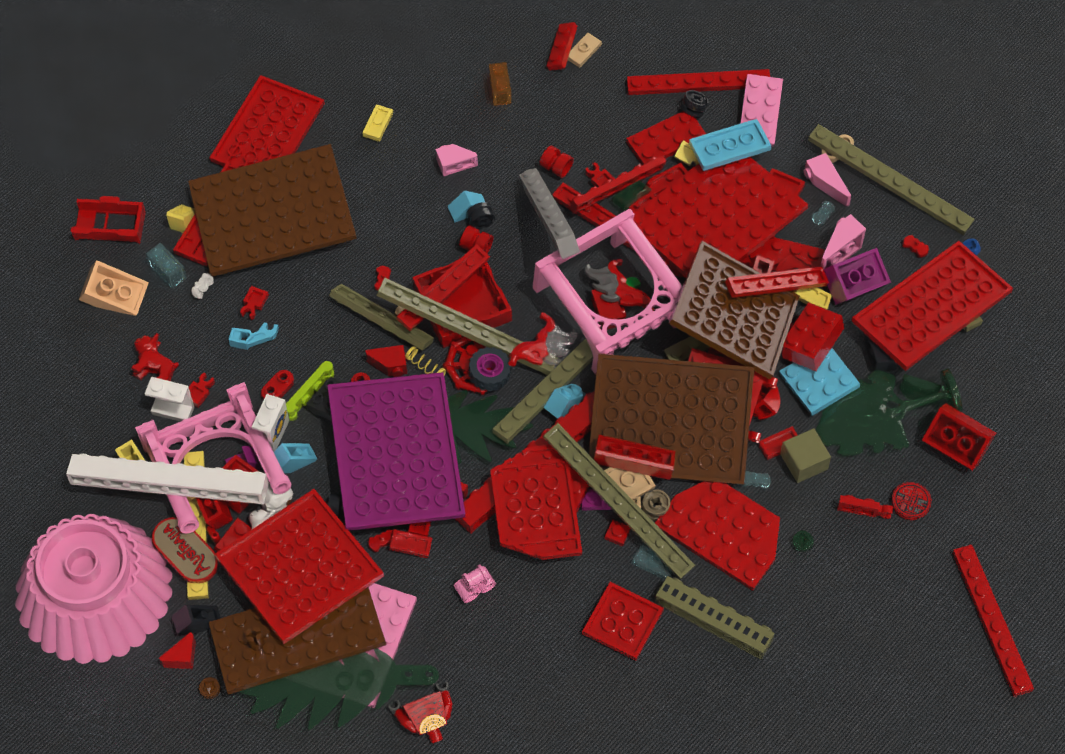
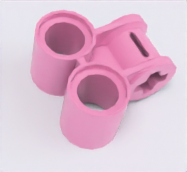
(474, 583)

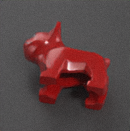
(151, 360)

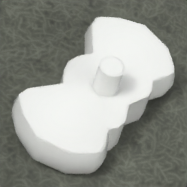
(202, 285)

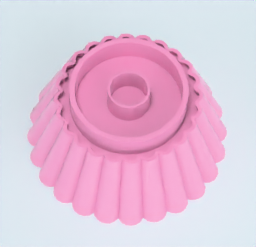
(92, 588)

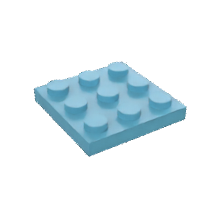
(820, 387)

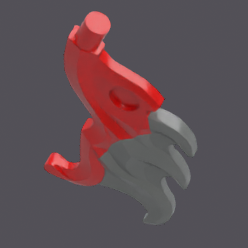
(614, 285)

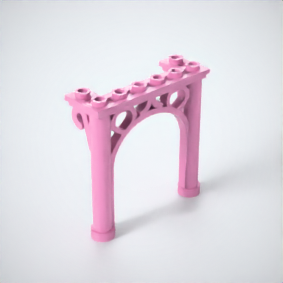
(238, 409)

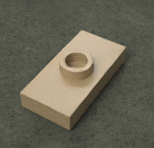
(584, 50)

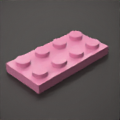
(762, 103)

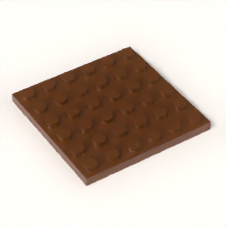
(740, 327)

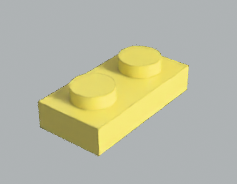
(377, 123)

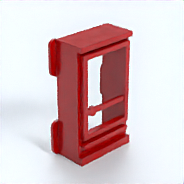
(108, 205)

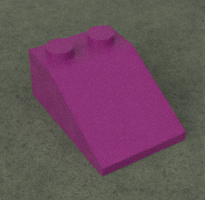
(856, 276)

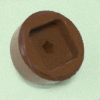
(209, 688)

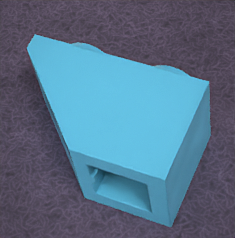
(563, 399)

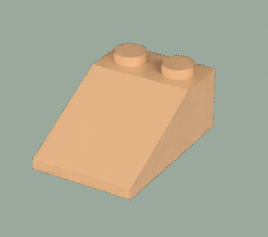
(113, 289)

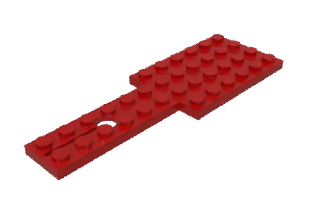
(265, 128)

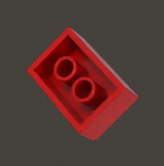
(812, 336)
(959, 436)

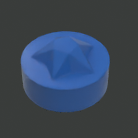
(973, 245)

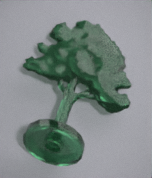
(866, 419)

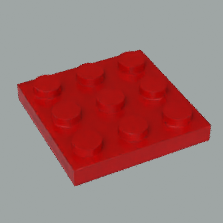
(623, 621)

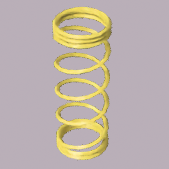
(414, 353)

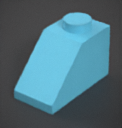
(294, 456)

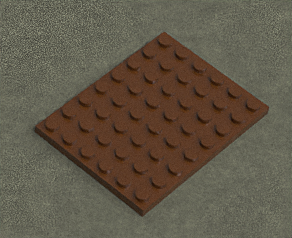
(271, 210)
(677, 407)

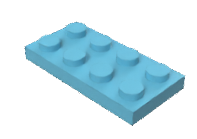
(730, 144)

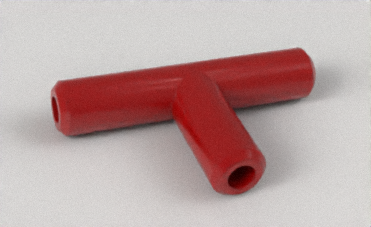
(213, 534)

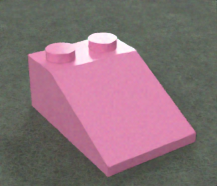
(844, 241)

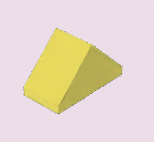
(180, 217)

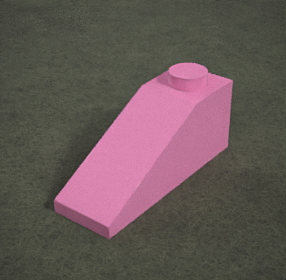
(826, 178)

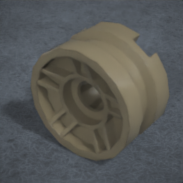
(652, 497)

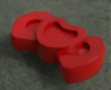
(915, 246)
(383, 272)
(381, 540)

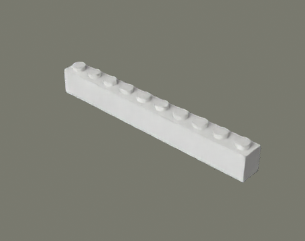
(168, 478)

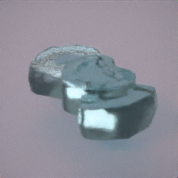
(823, 213)
(757, 479)

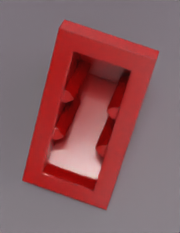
(181, 654)

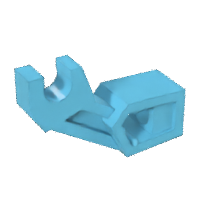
(261, 336)

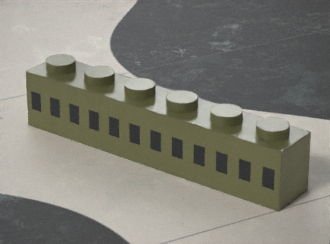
(714, 617)

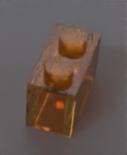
(500, 83)

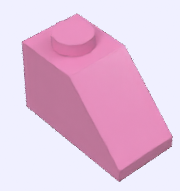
(455, 159)

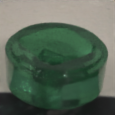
(803, 540)

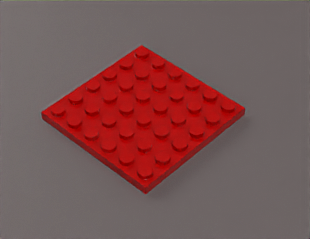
(299, 566)

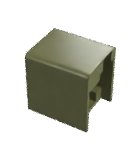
(805, 455)

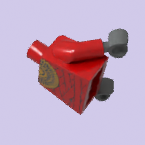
(426, 713)

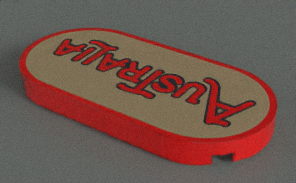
(185, 552)

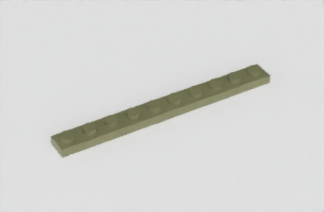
(891, 179)
(453, 320)
(619, 501)

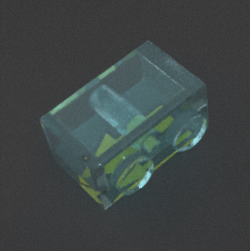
(166, 265)

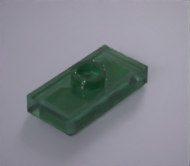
(631, 194)

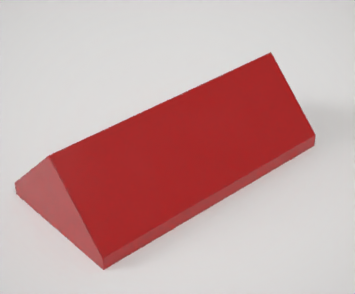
(634, 457)

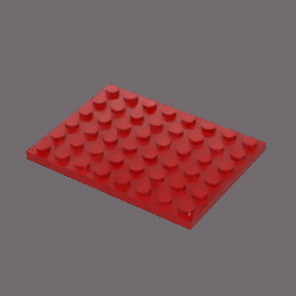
(725, 206)

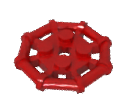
(463, 364)

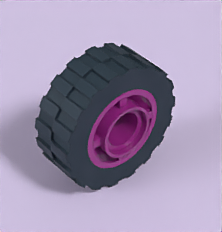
(493, 359)

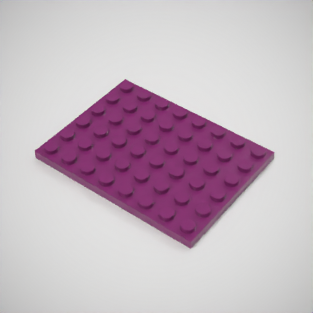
(395, 451)

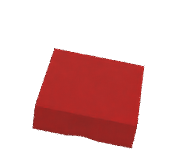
(476, 297)

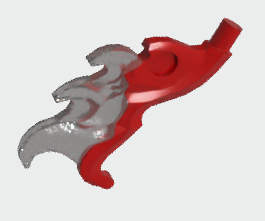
(547, 346)

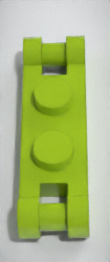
(308, 389)

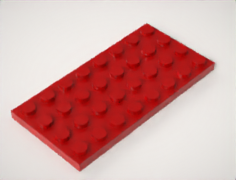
(932, 305)

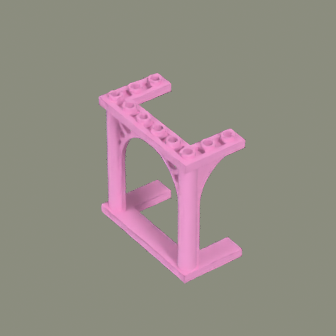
(621, 229)

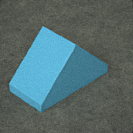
(462, 203)

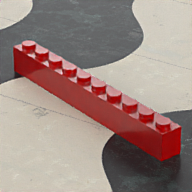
(480, 504)

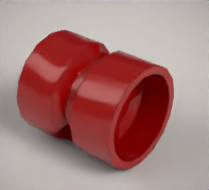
(556, 161)
(472, 236)

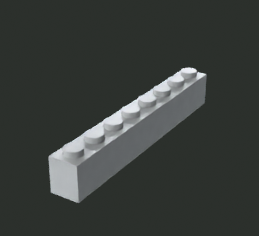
(549, 213)

